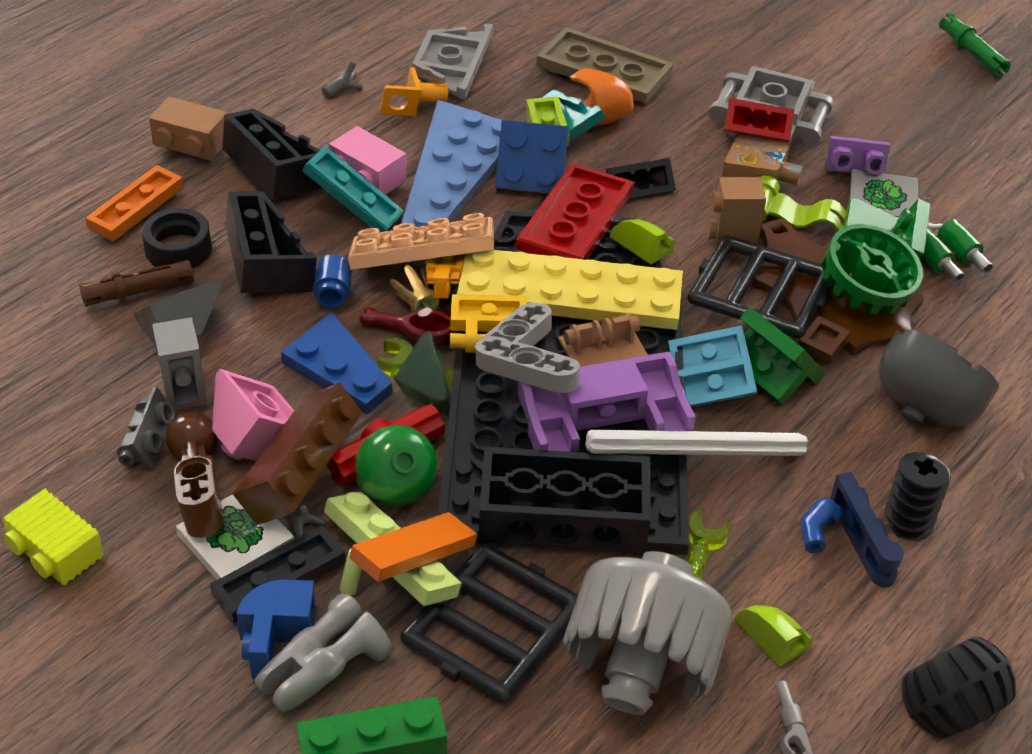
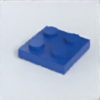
(531, 156)

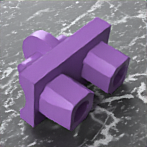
(857, 154)

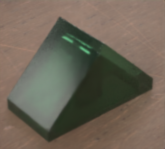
(424, 375)

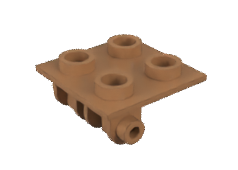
(603, 343)

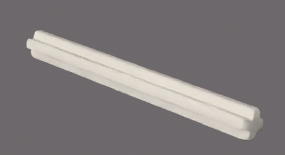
(695, 443)

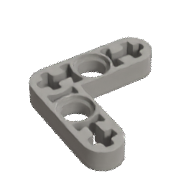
(511, 354)

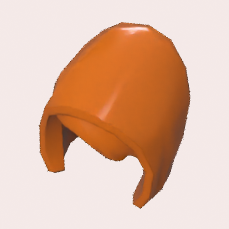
(606, 92)

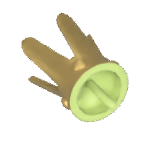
(421, 297)

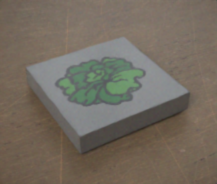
(884, 191)

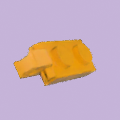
(443, 273)

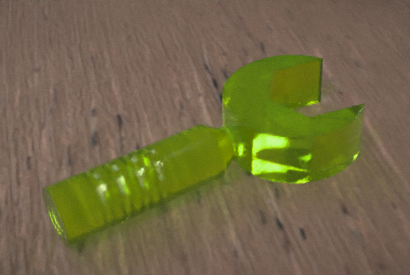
(403, 349)
(704, 540)

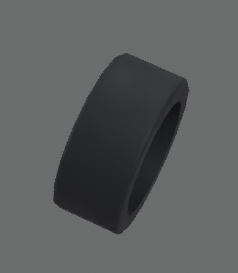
(176, 222)

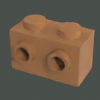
(188, 128)
(736, 209)

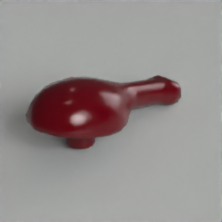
(413, 323)

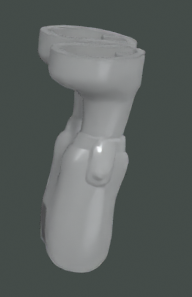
(309, 666)

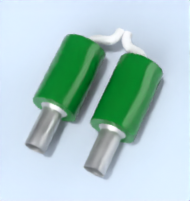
(951, 242)

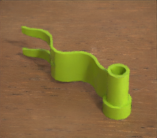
(796, 214)

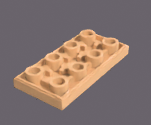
(421, 243)

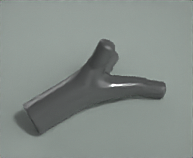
(342, 82)
(301, 517)

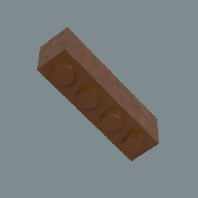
(297, 454)

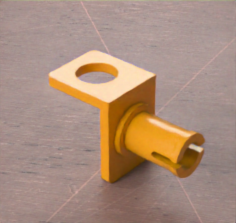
(414, 93)

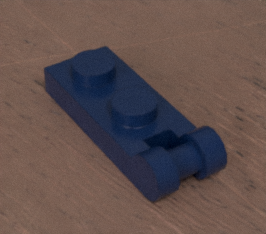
(866, 531)

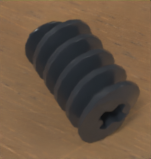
(916, 495)

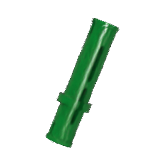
(966, 37)

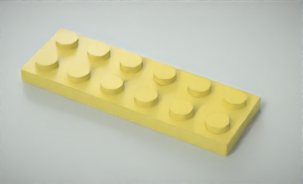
(577, 286)

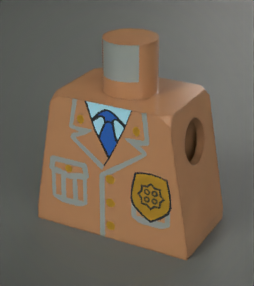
(758, 157)

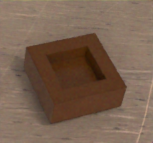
(824, 339)

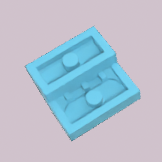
(715, 366)

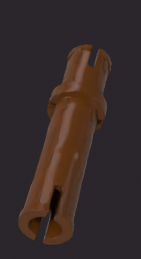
(128, 284)

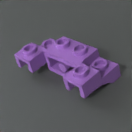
(608, 395)

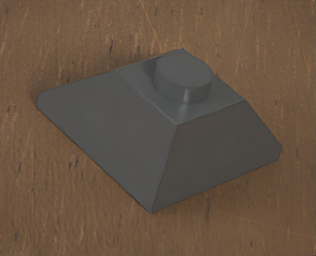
(191, 303)

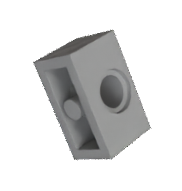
(180, 363)

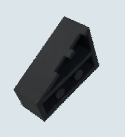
(269, 153)
(264, 249)

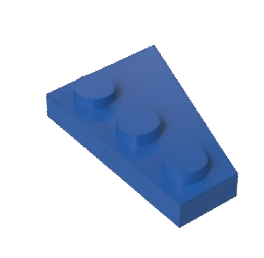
(332, 356)

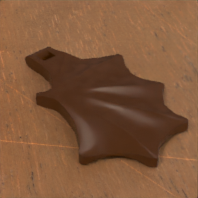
(864, 328)

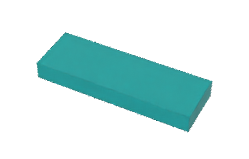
(353, 190)

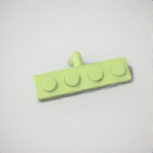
(365, 521)

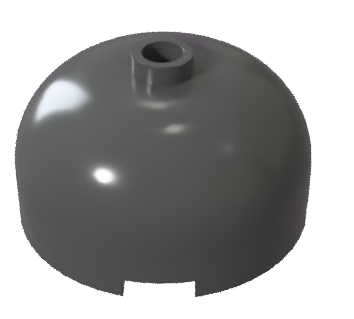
(934, 381)

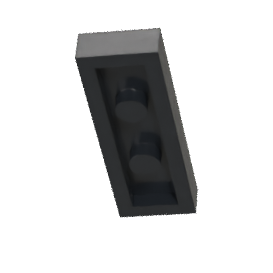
(300, 559)

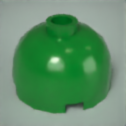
(395, 466)

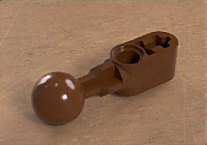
(197, 492)

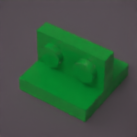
(776, 359)

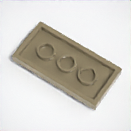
(576, 50)

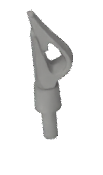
(793, 723)

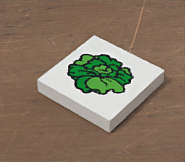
(237, 541)

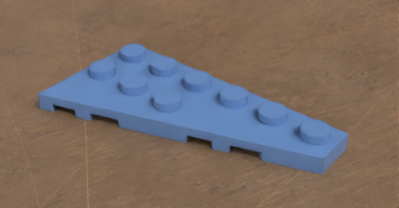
(453, 164)

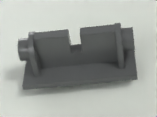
(148, 431)

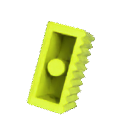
(52, 537)

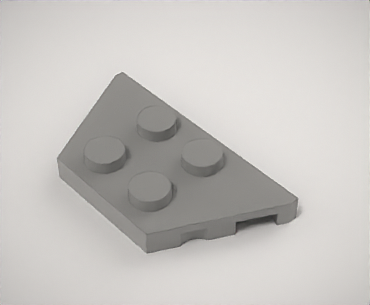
(452, 57)

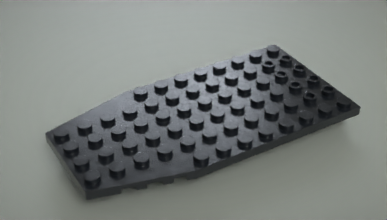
(557, 497)

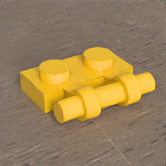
(480, 314)

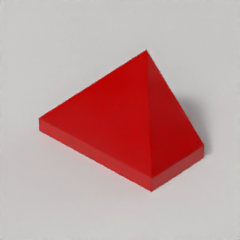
(759, 120)

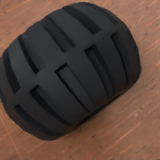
(959, 687)

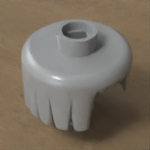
(660, 616)

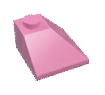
(247, 414)

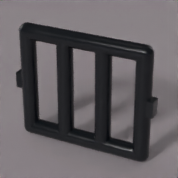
(758, 254)
(525, 661)

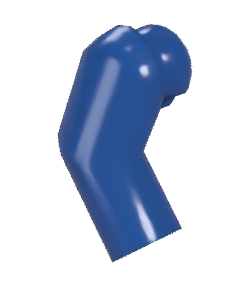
(814, 519)

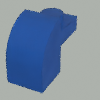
(273, 615)

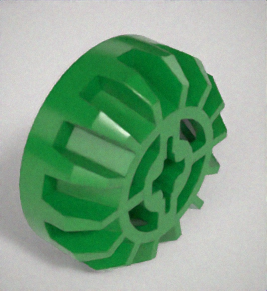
(871, 268)

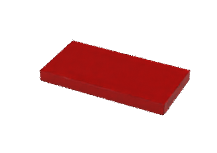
(575, 214)

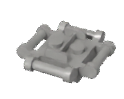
(777, 90)

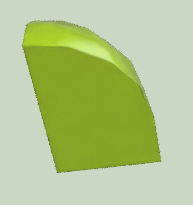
(643, 239)
(774, 632)

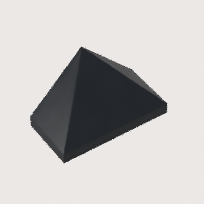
(648, 177)

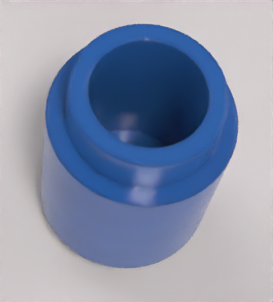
(332, 281)

